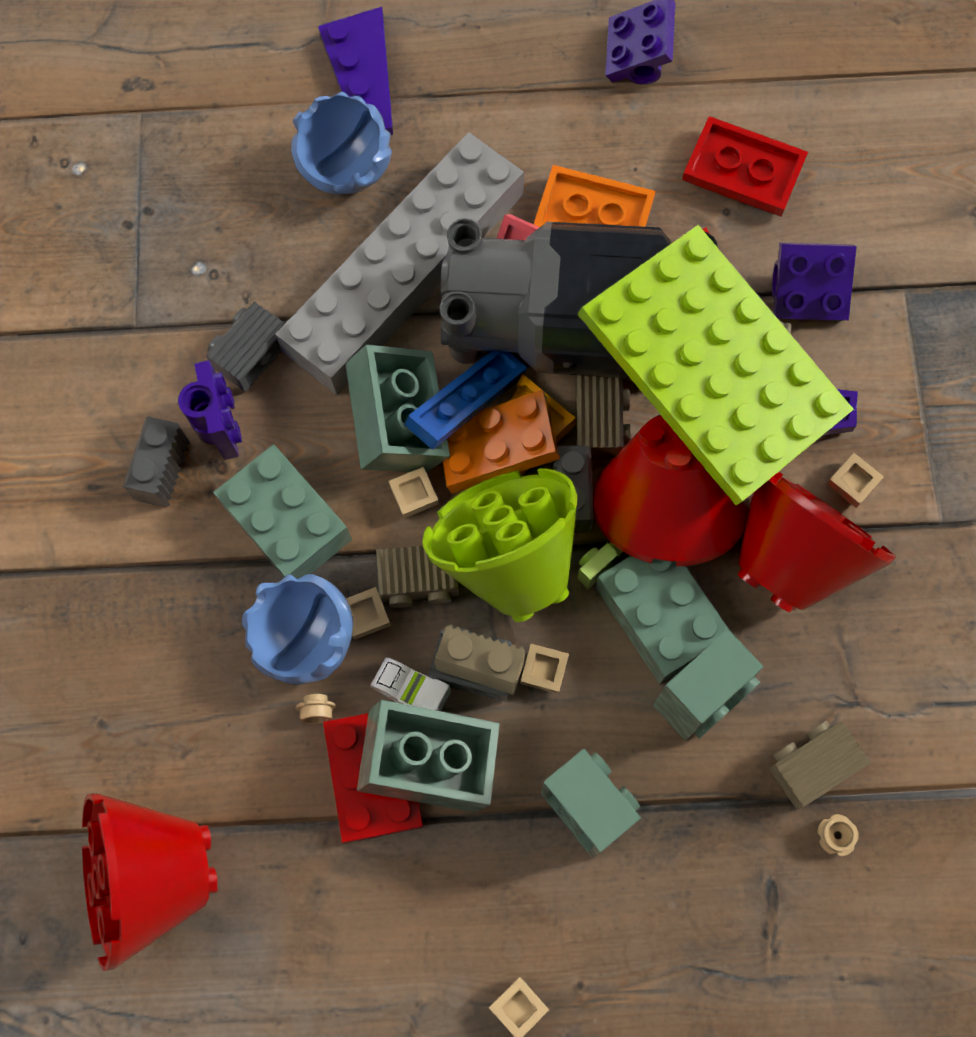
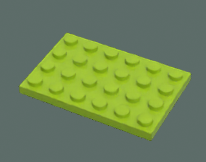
(715, 363)

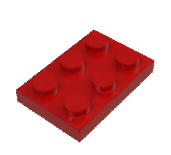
(744, 166)
(362, 813)

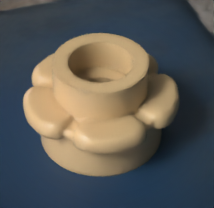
(315, 709)
(848, 832)

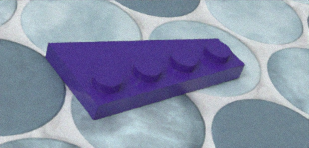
(359, 59)

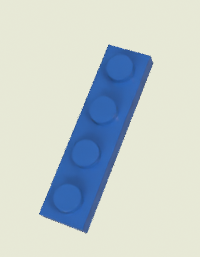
(464, 397)

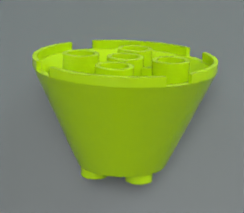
(509, 540)

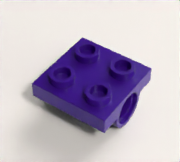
(640, 42)
(813, 281)
(208, 410)

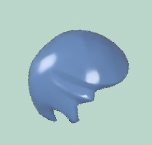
(341, 144)
(298, 629)

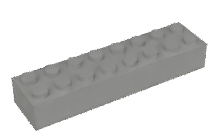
(398, 262)

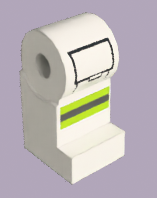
(410, 686)

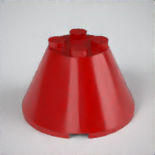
(664, 502)
(803, 546)
(140, 874)

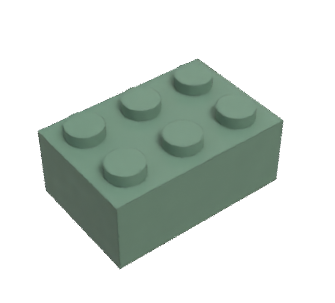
(384, 390)
(283, 514)
(660, 612)
(709, 687)
(428, 756)
(590, 802)

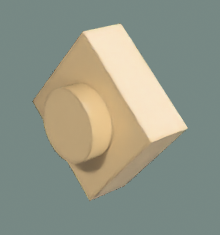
(855, 480)
(413, 492)
(367, 613)
(544, 668)
(519, 1008)

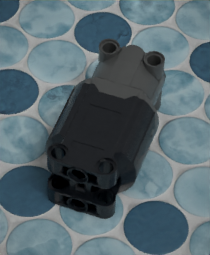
(531, 290)

